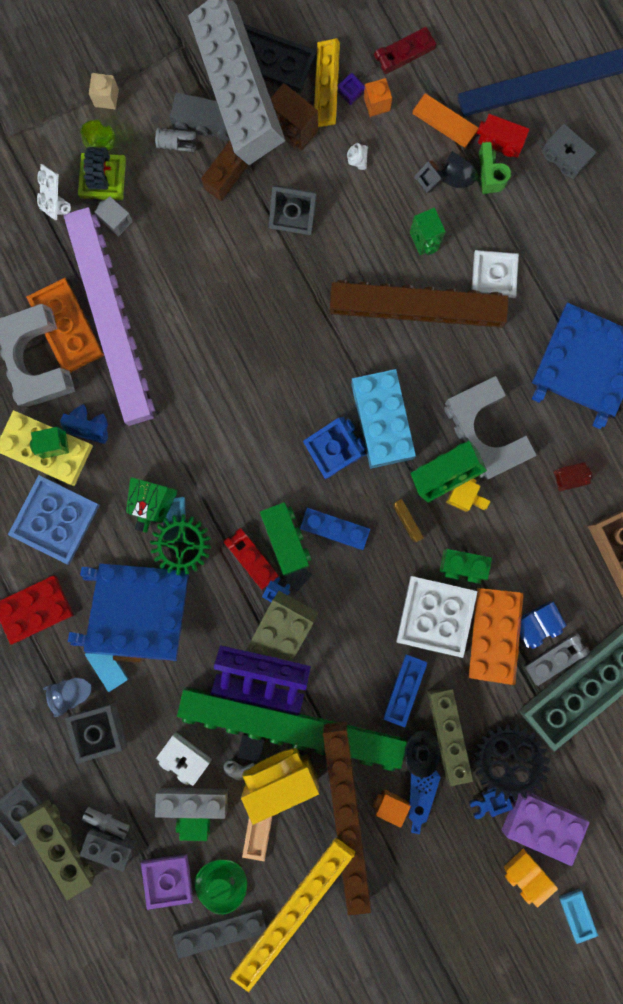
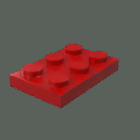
(34, 610)

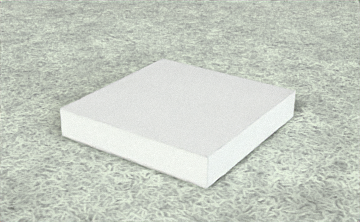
(495, 272)

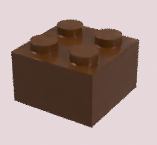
(295, 116)

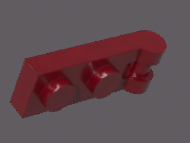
(405, 50)

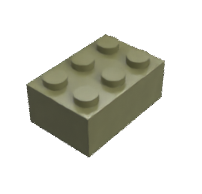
(282, 628)

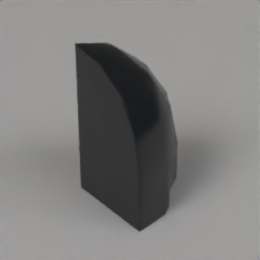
(458, 172)

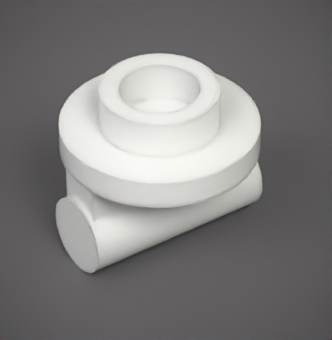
(358, 156)

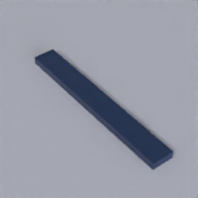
(541, 83)

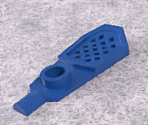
(422, 799)

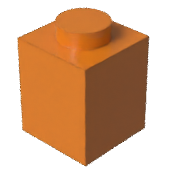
(377, 97)
(391, 808)

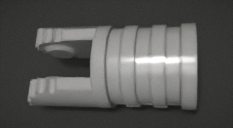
(171, 139)

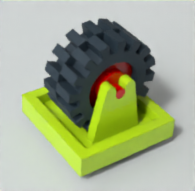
(101, 174)

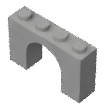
(15, 334)
(463, 411)

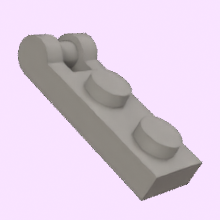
(556, 659)

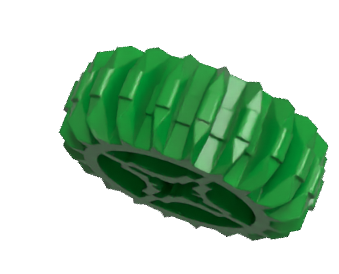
(179, 559)

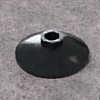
(422, 754)

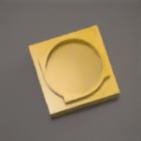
(278, 784)

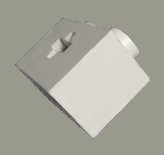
(194, 765)

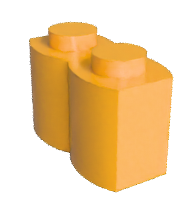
(530, 877)

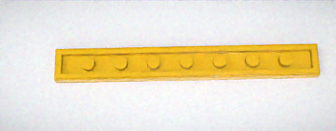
(292, 914)

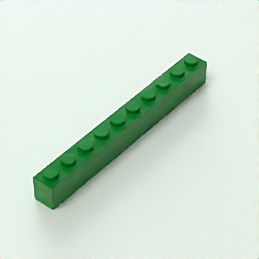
(283, 727)

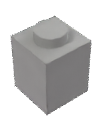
(113, 216)

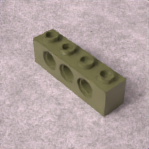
(450, 736)
(68, 881)

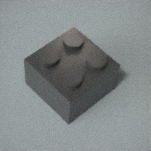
(96, 732)

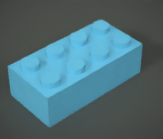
(383, 418)

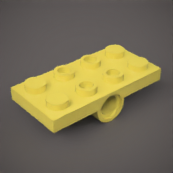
(16, 445)

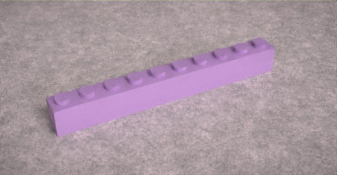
(108, 316)

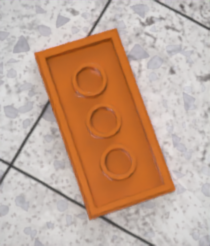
(74, 338)

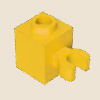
(466, 495)

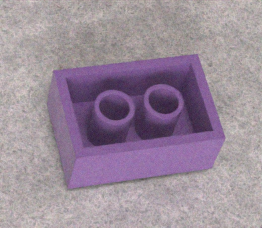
(546, 827)

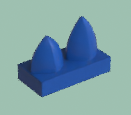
(78, 425)

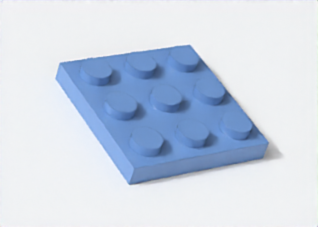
(53, 519)

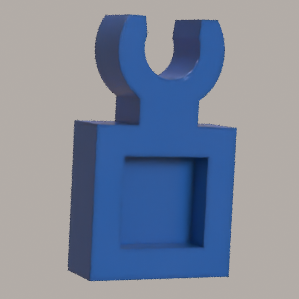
(492, 804)

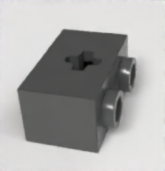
(568, 142)
(108, 849)

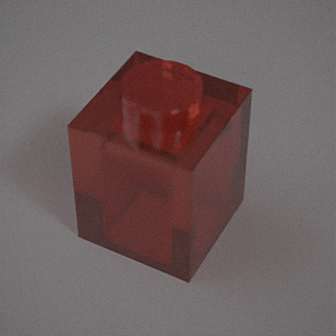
(572, 476)

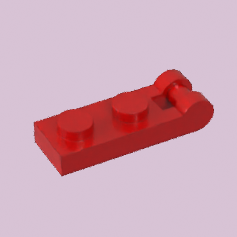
(251, 559)

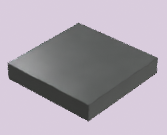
(13, 807)

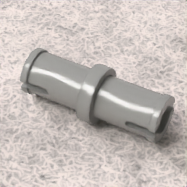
(106, 823)

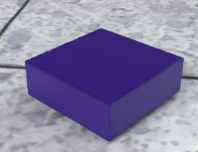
(351, 88)

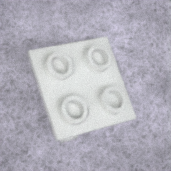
(48, 197)

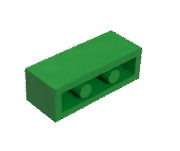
(448, 471)
(285, 538)

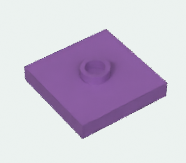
(167, 881)

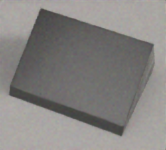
(292, 209)

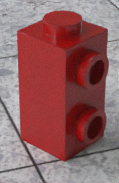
(503, 135)

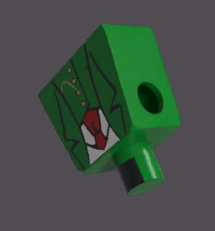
(148, 502)

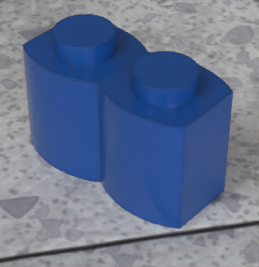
(541, 623)

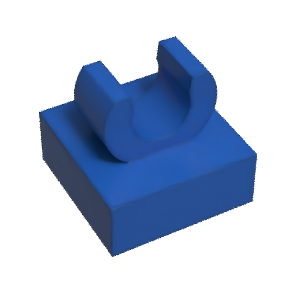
(273, 588)

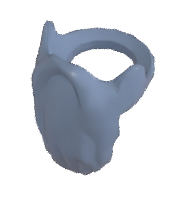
(66, 695)

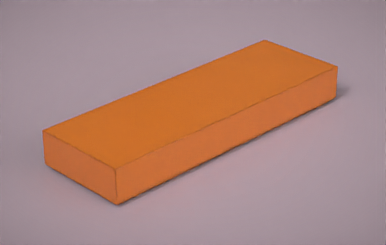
(445, 120)

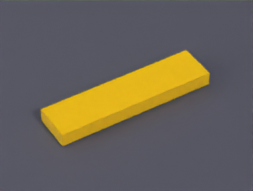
(327, 81)

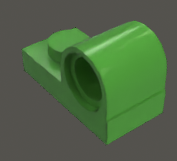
(489, 169)

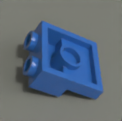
(335, 447)

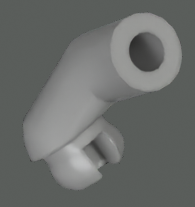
(235, 770)

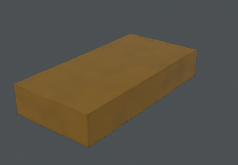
(407, 521)

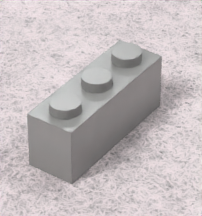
(191, 803)

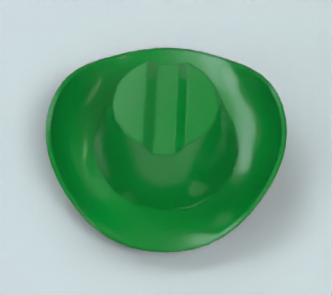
(221, 886)

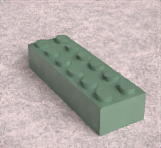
(578, 693)

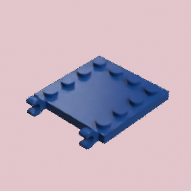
(584, 363)
(134, 612)

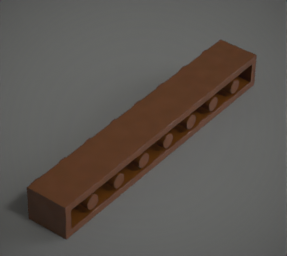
(418, 304)
(347, 816)

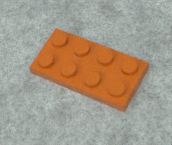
(496, 636)

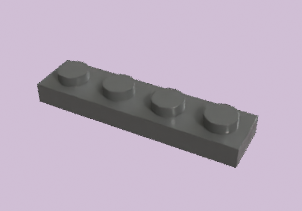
(219, 932)

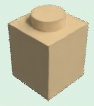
(103, 91)

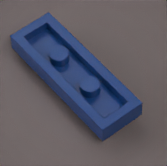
(335, 529)
(405, 690)

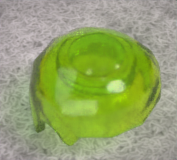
(97, 135)

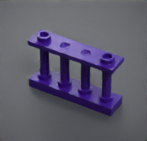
(263, 668)

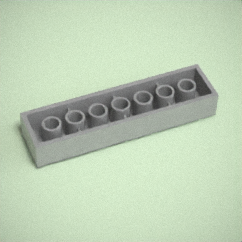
(236, 79)

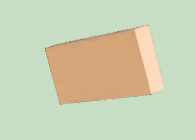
(257, 840)

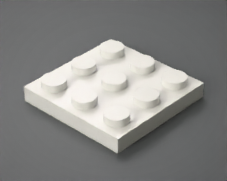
(436, 616)

